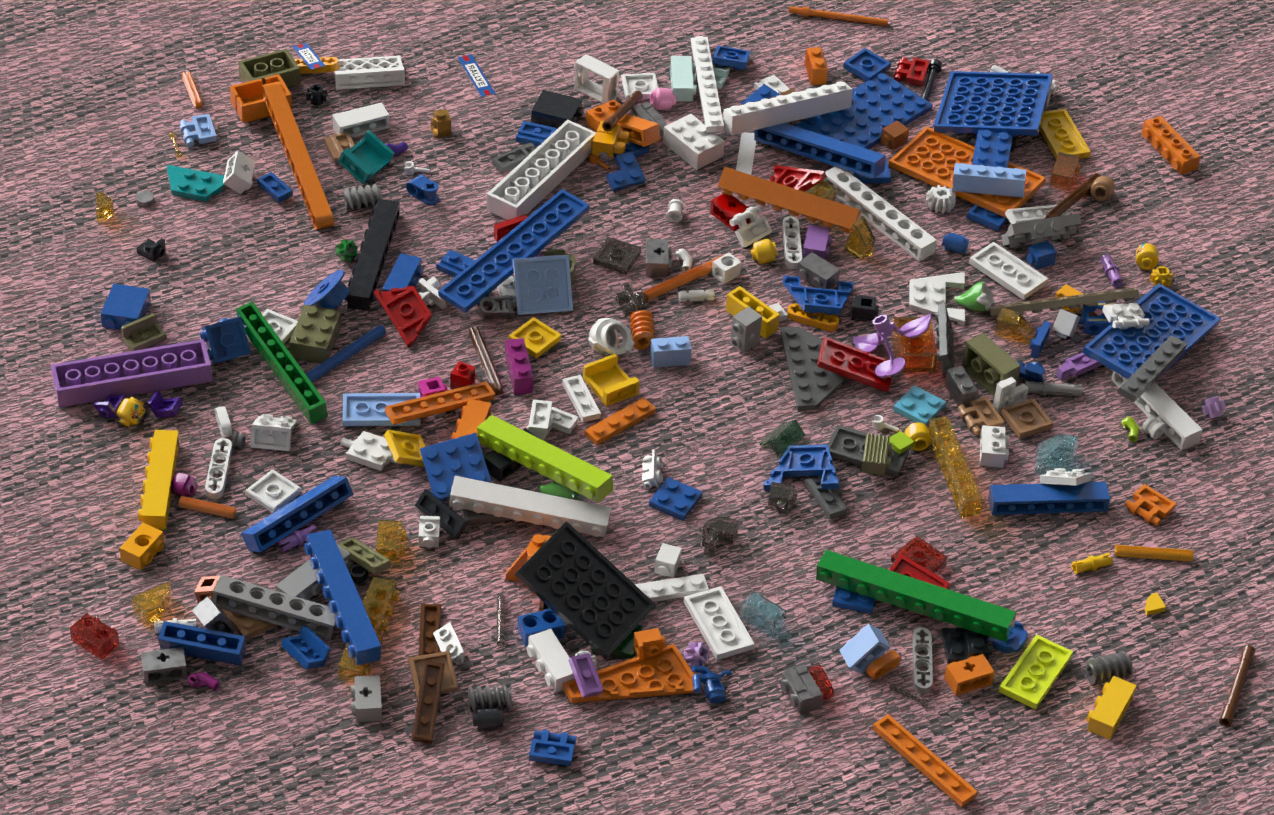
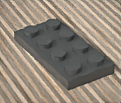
(946, 340)
(850, 445)

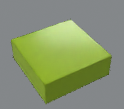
(901, 442)

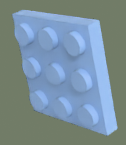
(542, 284)

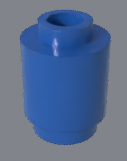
(955, 243)

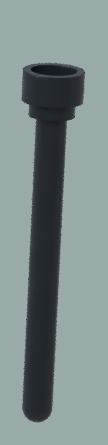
(934, 68)

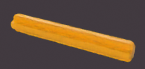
(1153, 553)

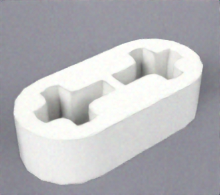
(223, 422)

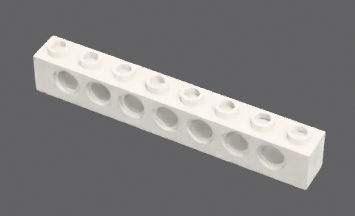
(881, 214)

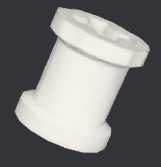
(675, 208)

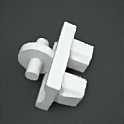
(430, 293)

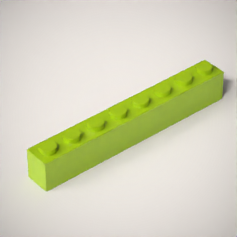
(545, 459)

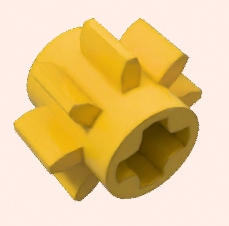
(1161, 276)

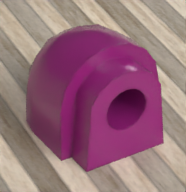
(183, 485)

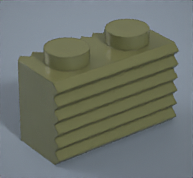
(876, 453)

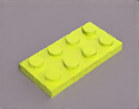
(1035, 671)

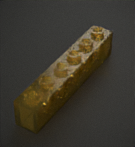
(954, 467)
(379, 606)

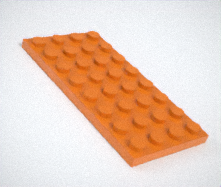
(933, 158)

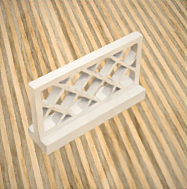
(374, 77)

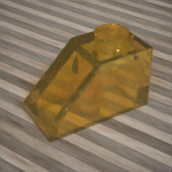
(860, 239)
(1014, 327)
(152, 604)

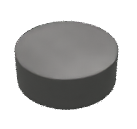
(144, 198)

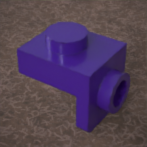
(110, 406)
(164, 407)

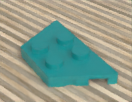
(194, 183)

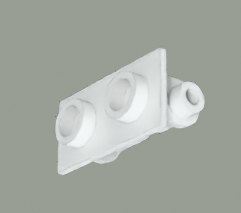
(652, 471)
(449, 641)

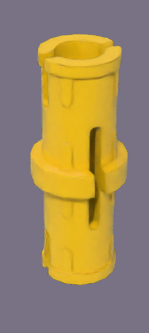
(1092, 563)

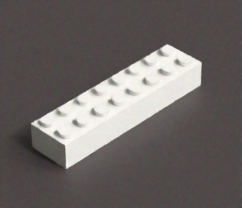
(541, 171)

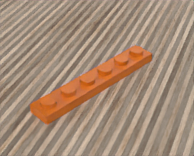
(438, 402)
(925, 760)

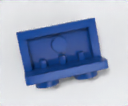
(307, 648)

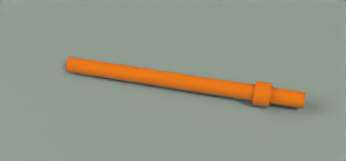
(805, 12)

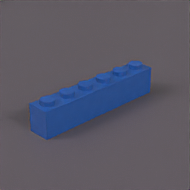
(1048, 498)
(297, 513)

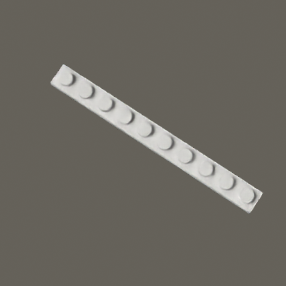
(707, 84)

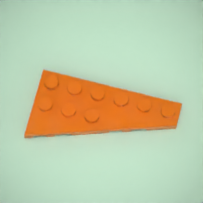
(634, 678)

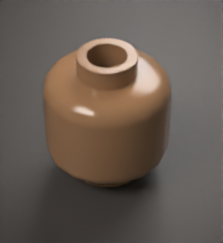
(1102, 188)

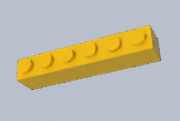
(159, 475)

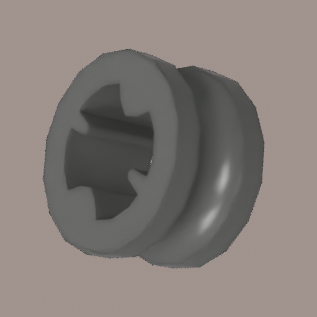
(239, 440)

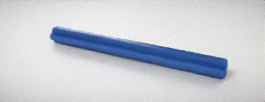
(346, 353)

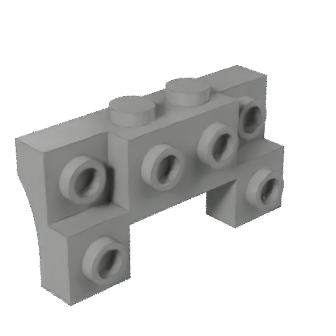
(1035, 231)

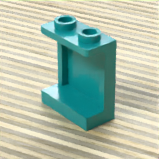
(366, 157)

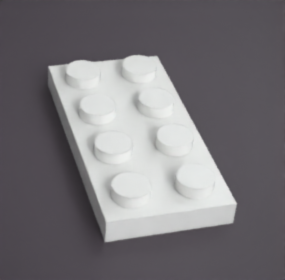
(1008, 270)
(719, 623)

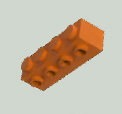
(1170, 145)

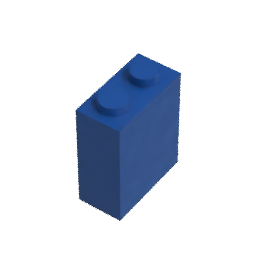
(124, 305)

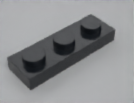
(449, 519)

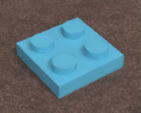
(919, 405)

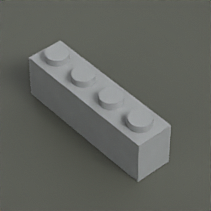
(304, 582)

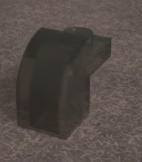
(720, 531)

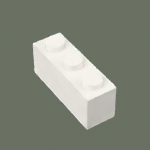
(361, 120)
(550, 658)

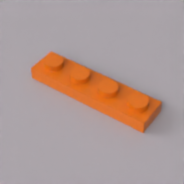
(620, 421)

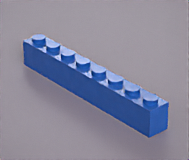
(822, 149)
(343, 597)

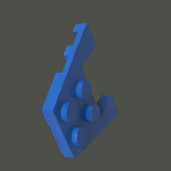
(819, 299)
(805, 461)

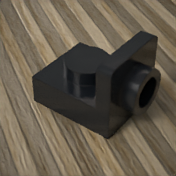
(151, 249)

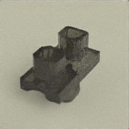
(634, 302)

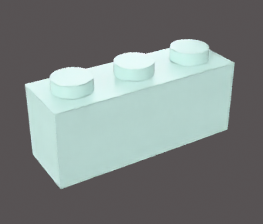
(683, 78)

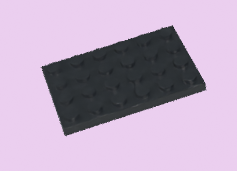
(585, 590)

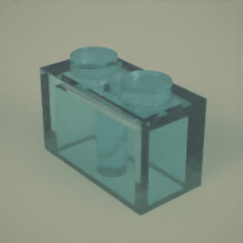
(762, 614)

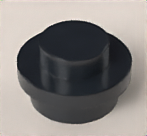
(358, 574)

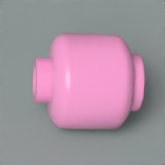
(662, 99)

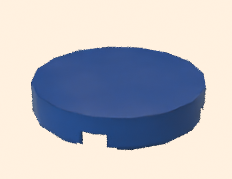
(1015, 642)

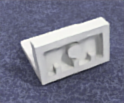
(272, 432)

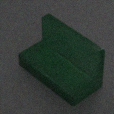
(783, 436)

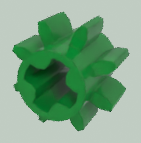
(346, 250)

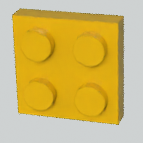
(537, 337)
(405, 447)

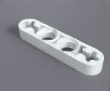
(791, 242)
(216, 468)

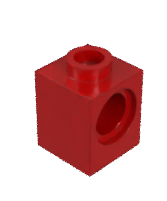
(462, 375)

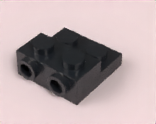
(964, 643)

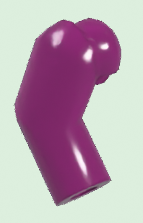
(203, 679)

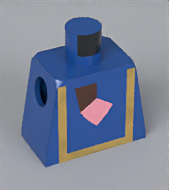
(1093, 318)

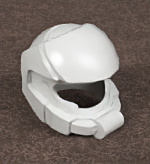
(605, 340)

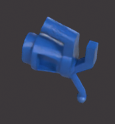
(713, 687)

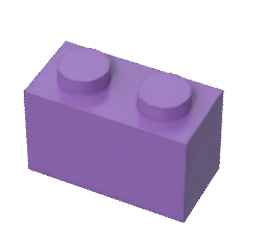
(817, 241)

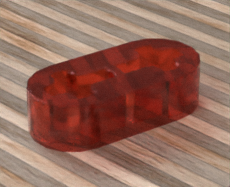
(822, 681)

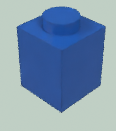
(1041, 255)

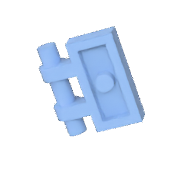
(203, 128)

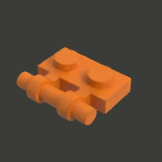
(1152, 500)

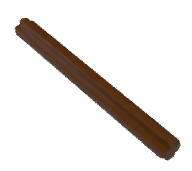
(1072, 198)

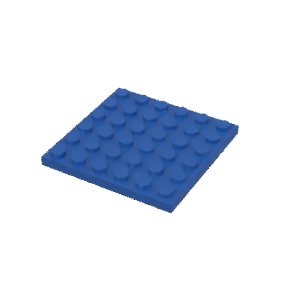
(993, 102)

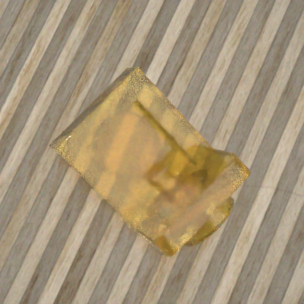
(104, 207)

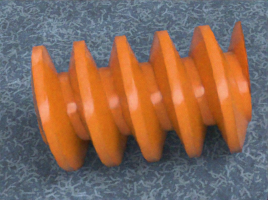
(642, 329)

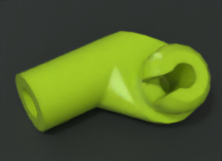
(1130, 423)

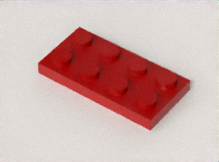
(852, 363)

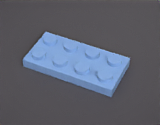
(369, 408)

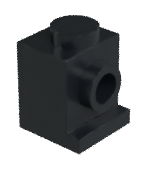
(864, 307)

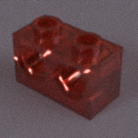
(94, 636)

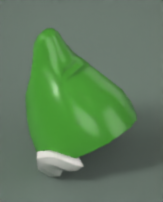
(976, 298)

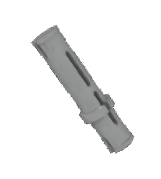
(1054, 388)

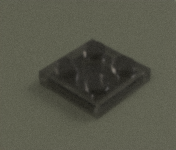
(617, 255)

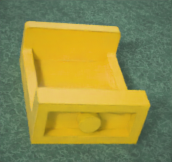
(610, 380)

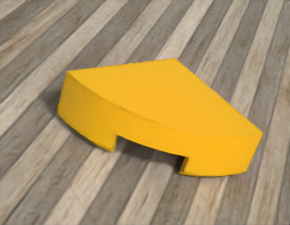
(1154, 605)

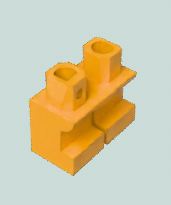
(611, 141)

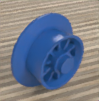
(329, 292)

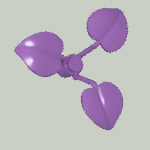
(884, 329)

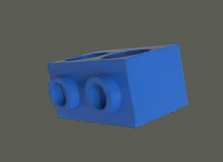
(538, 622)

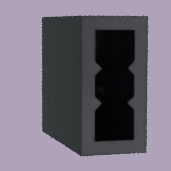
(555, 109)

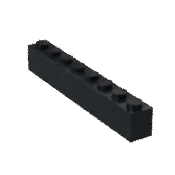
(373, 254)

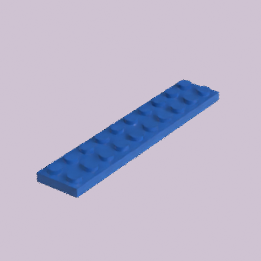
(522, 242)

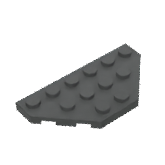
(809, 383)

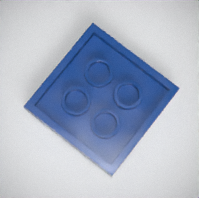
(454, 458)

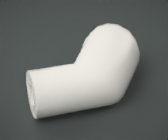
(683, 255)

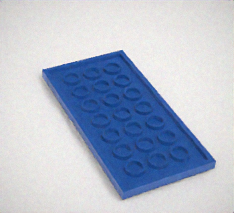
(873, 108)
(1168, 315)

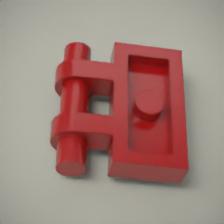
(916, 73)

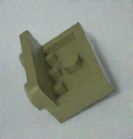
(142, 333)

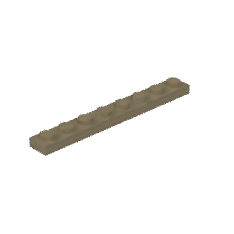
(1071, 301)

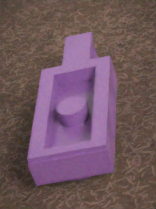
(1076, 365)

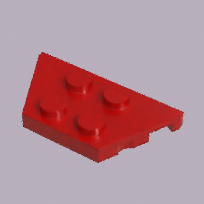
(797, 178)
(405, 311)

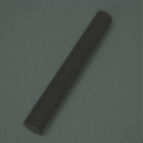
(500, 620)

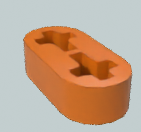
(883, 664)

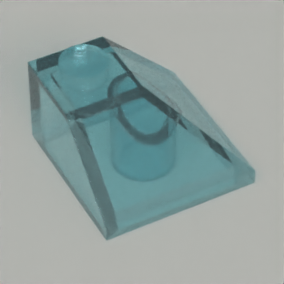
(1056, 452)

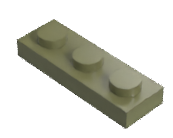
(365, 556)

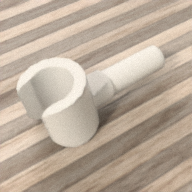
(410, 169)
(878, 424)

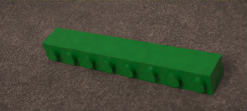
(282, 363)

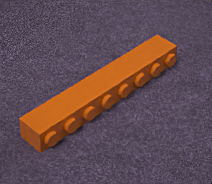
(788, 199)

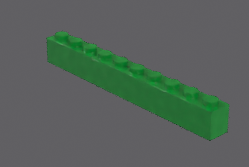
(916, 595)

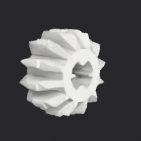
(940, 199)

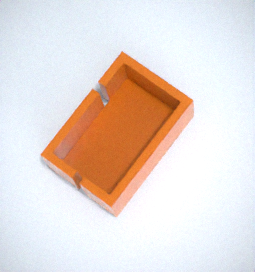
(249, 100)

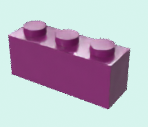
(518, 366)

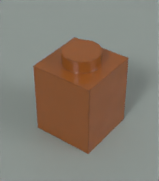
(894, 135)

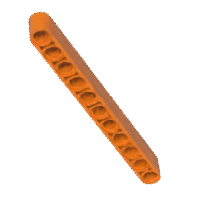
(297, 155)

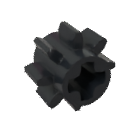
(316, 94)

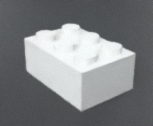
(692, 143)

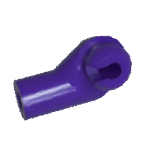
(398, 149)

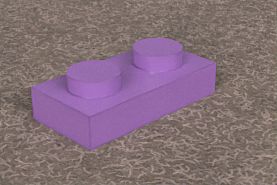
(585, 675)

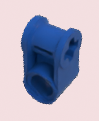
(423, 189)

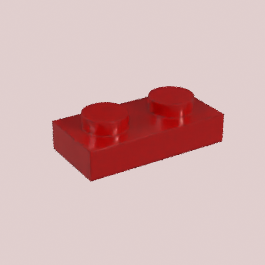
(503, 228)

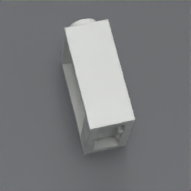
(609, 74)

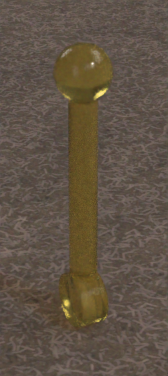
(178, 154)

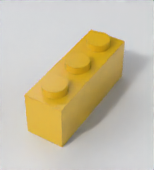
(741, 299)
(1110, 707)

